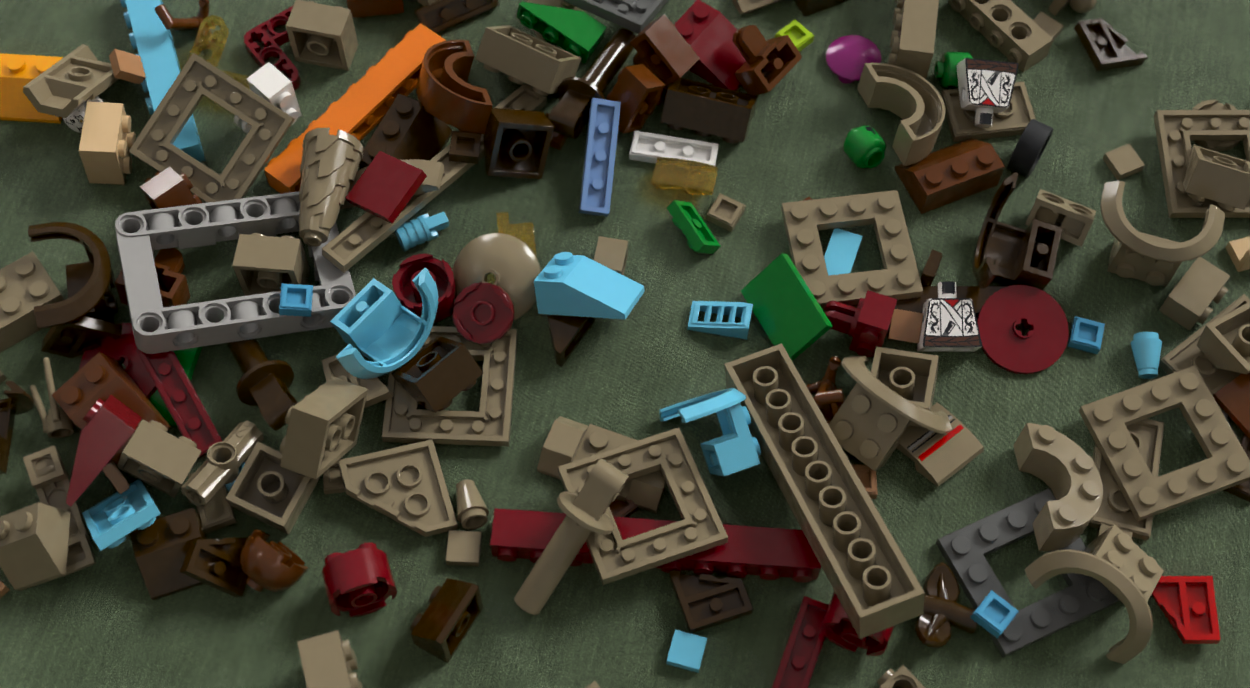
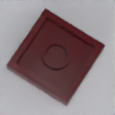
(386, 187)

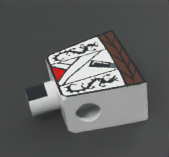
(985, 87)
(949, 323)

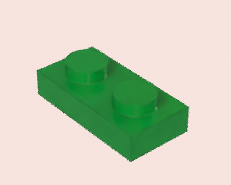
(694, 228)

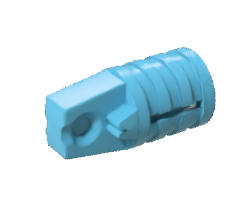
(421, 230)

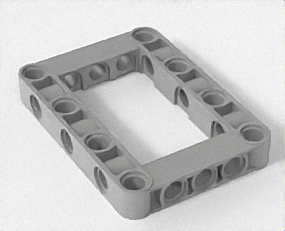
(237, 318)

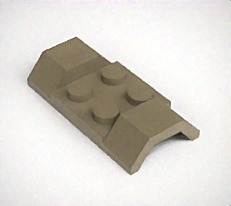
(70, 83)
(574, 441)

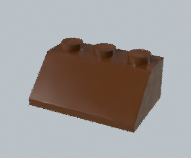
(951, 174)

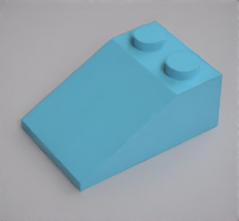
(584, 289)

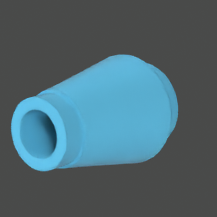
(1147, 352)

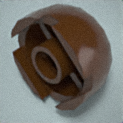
(270, 563)

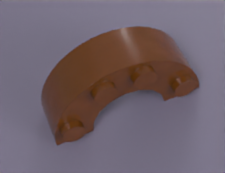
(445, 89)

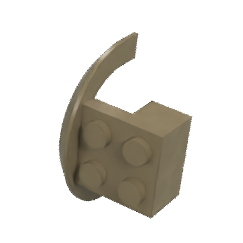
(1149, 256)
(876, 417)
(1122, 570)

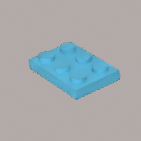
(120, 515)

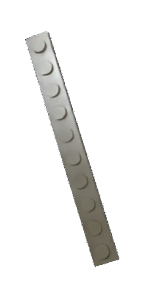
(371, 230)

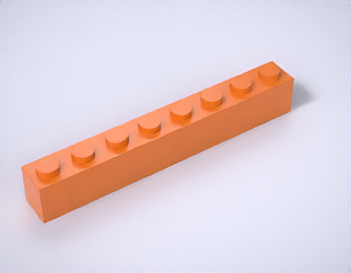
(361, 105)

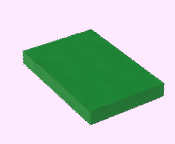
(786, 307)

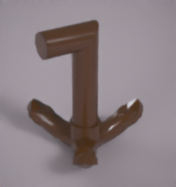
(183, 23)
(826, 389)

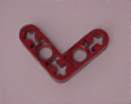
(271, 42)

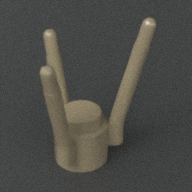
(57, 422)

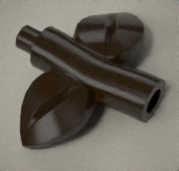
(941, 609)

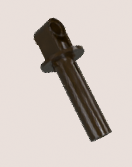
(576, 93)
(263, 382)

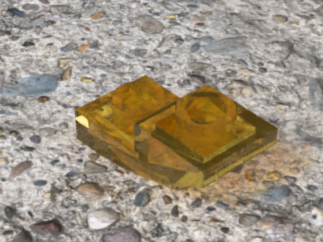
(688, 175)

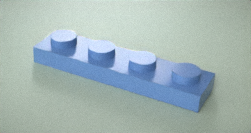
(599, 157)

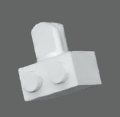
(274, 88)

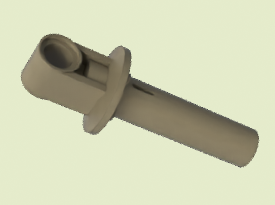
(584, 515)

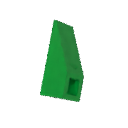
(565, 27)

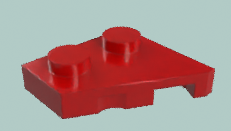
(1189, 607)

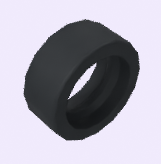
(1030, 148)

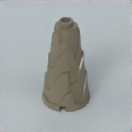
(326, 175)

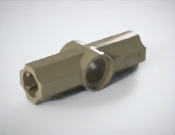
(222, 463)

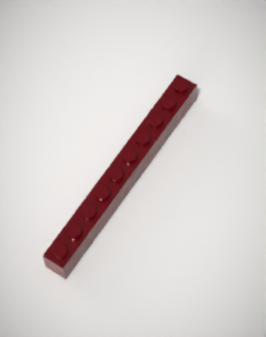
(748, 551)

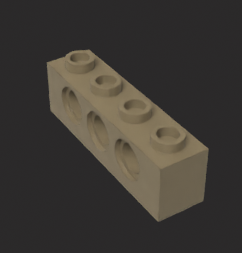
(1007, 29)

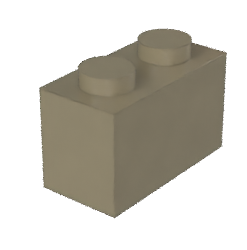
(1194, 294)

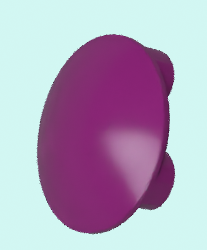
(849, 54)

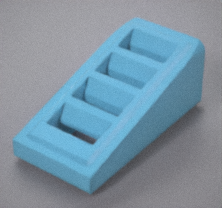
(731, 309)

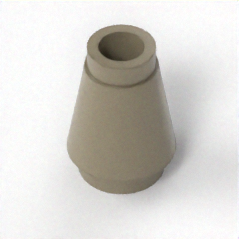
(470, 506)

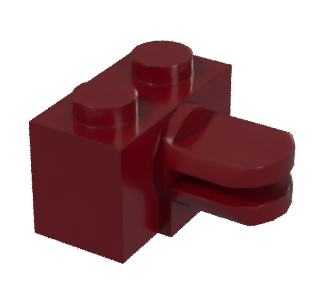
(866, 323)

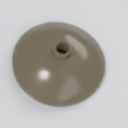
(508, 260)

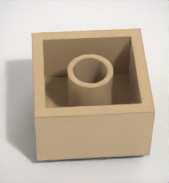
(106, 143)

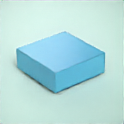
(686, 651)

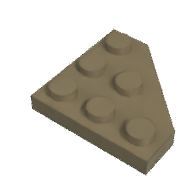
(402, 485)

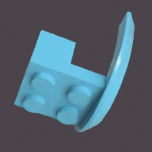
(383, 328)
(736, 447)

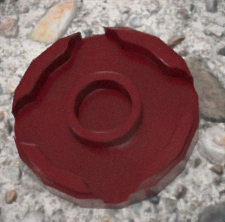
(483, 313)

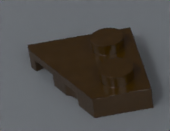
(79, 336)
(709, 600)

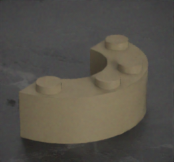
(912, 100)
(1070, 477)

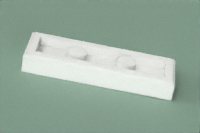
(649, 146)

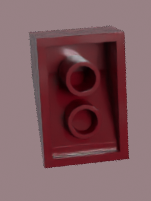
(711, 39)
(104, 434)

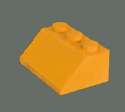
(15, 73)

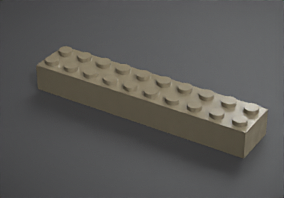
(825, 494)

